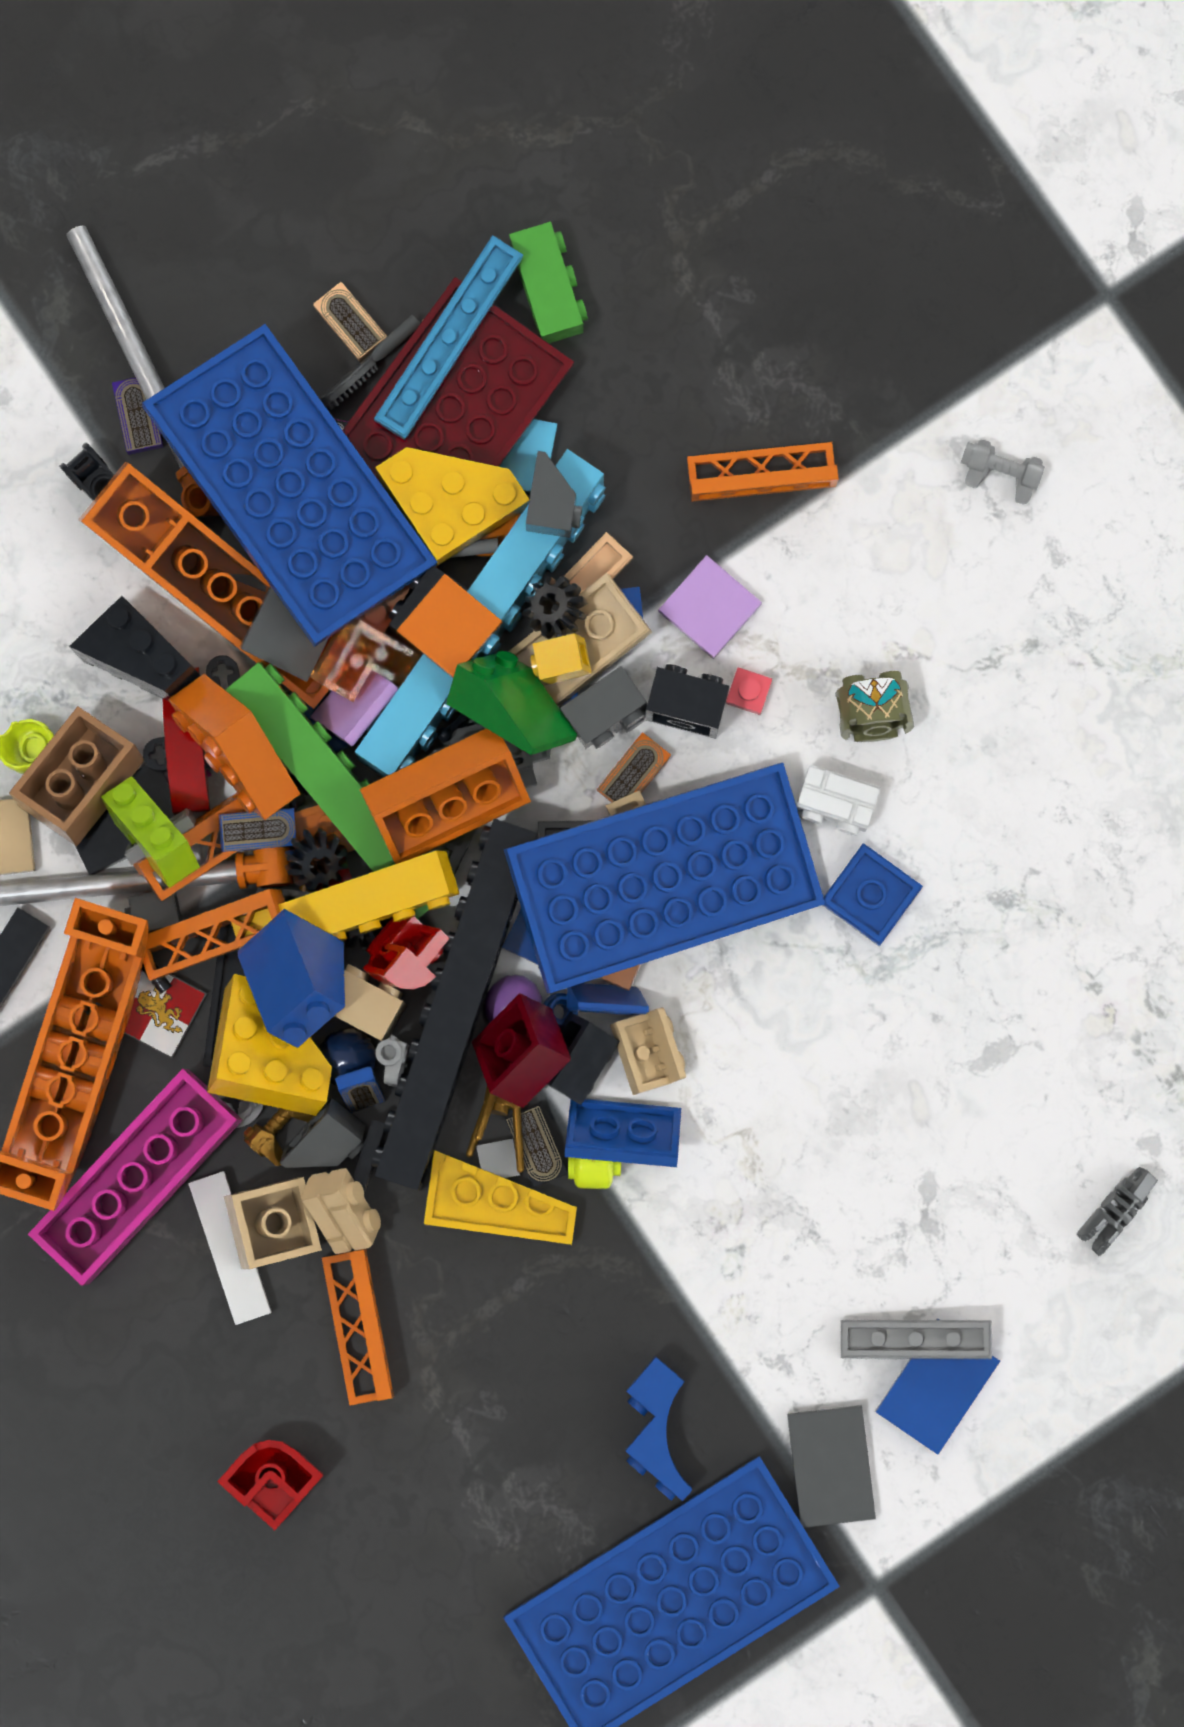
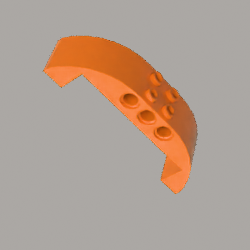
(73, 1054)

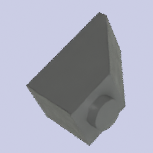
(552, 501)
(325, 1139)

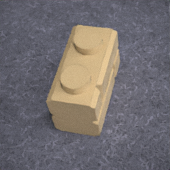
(341, 1210)

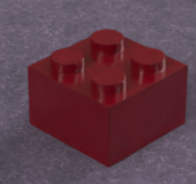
(521, 1050)

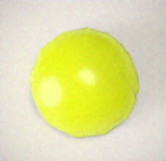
(23, 743)

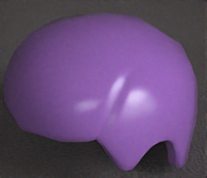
(505, 991)

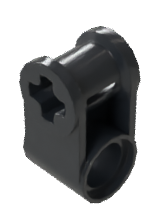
(88, 471)

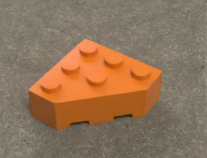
(234, 745)

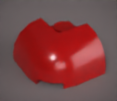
(404, 952)
(270, 1480)

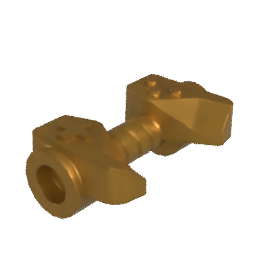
(263, 1138)

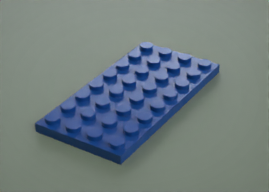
(289, 484)
(664, 877)
(671, 1600)

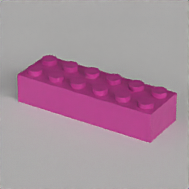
(135, 1177)

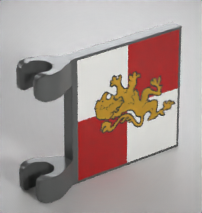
(165, 1017)

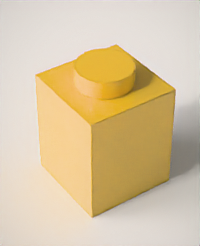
(560, 659)

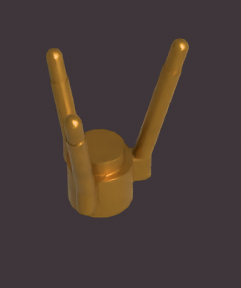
(498, 1106)

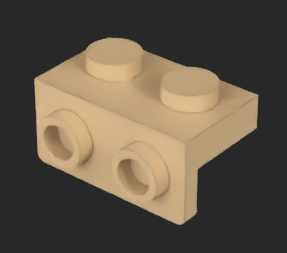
(649, 1051)

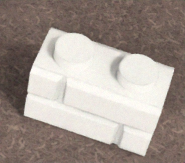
(837, 799)

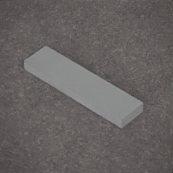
(916, 1339)

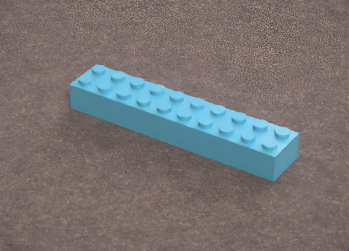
(508, 576)

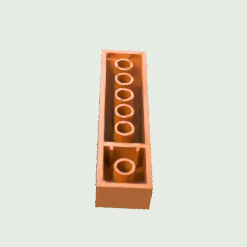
(185, 561)

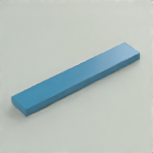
(448, 337)

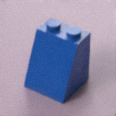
(294, 976)

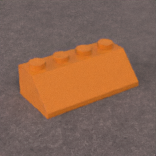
(445, 795)

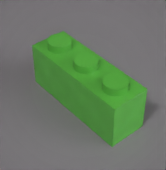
(548, 283)

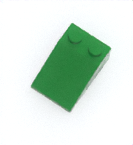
(509, 702)

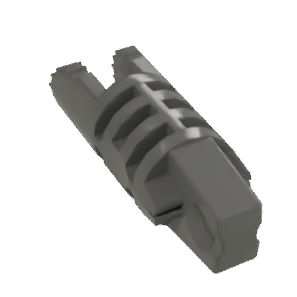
(1118, 1210)

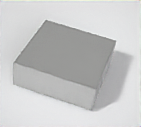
(498, 1158)

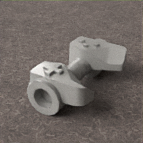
(981, 458)
(393, 1056)

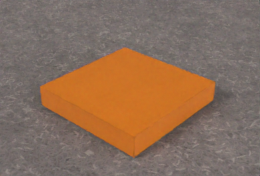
(449, 625)

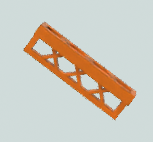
(767, 482)
(204, 825)
(206, 922)
(371, 1326)

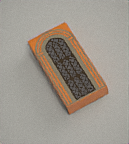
(634, 769)

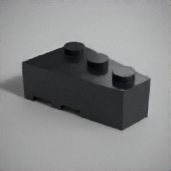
(134, 651)

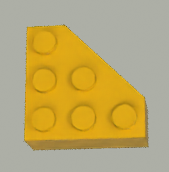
(450, 498)
(260, 1066)

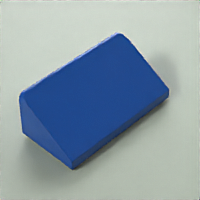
(606, 999)

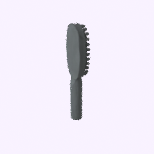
(367, 366)

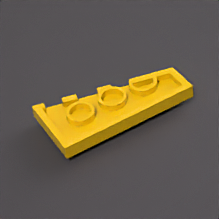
(486, 1203)

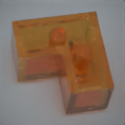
(357, 652)

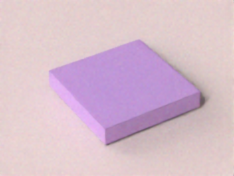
(710, 607)
(351, 719)

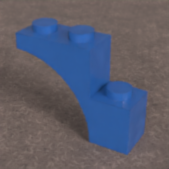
(649, 1451)

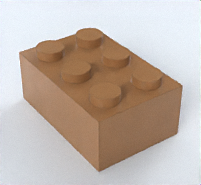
(73, 773)

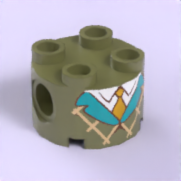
(874, 707)

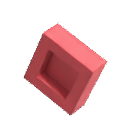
(748, 691)

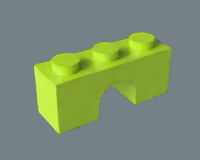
(152, 830)

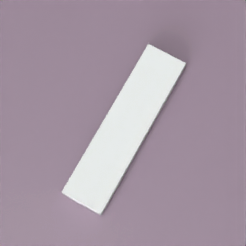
(241, 1286)

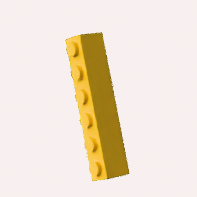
(373, 897)

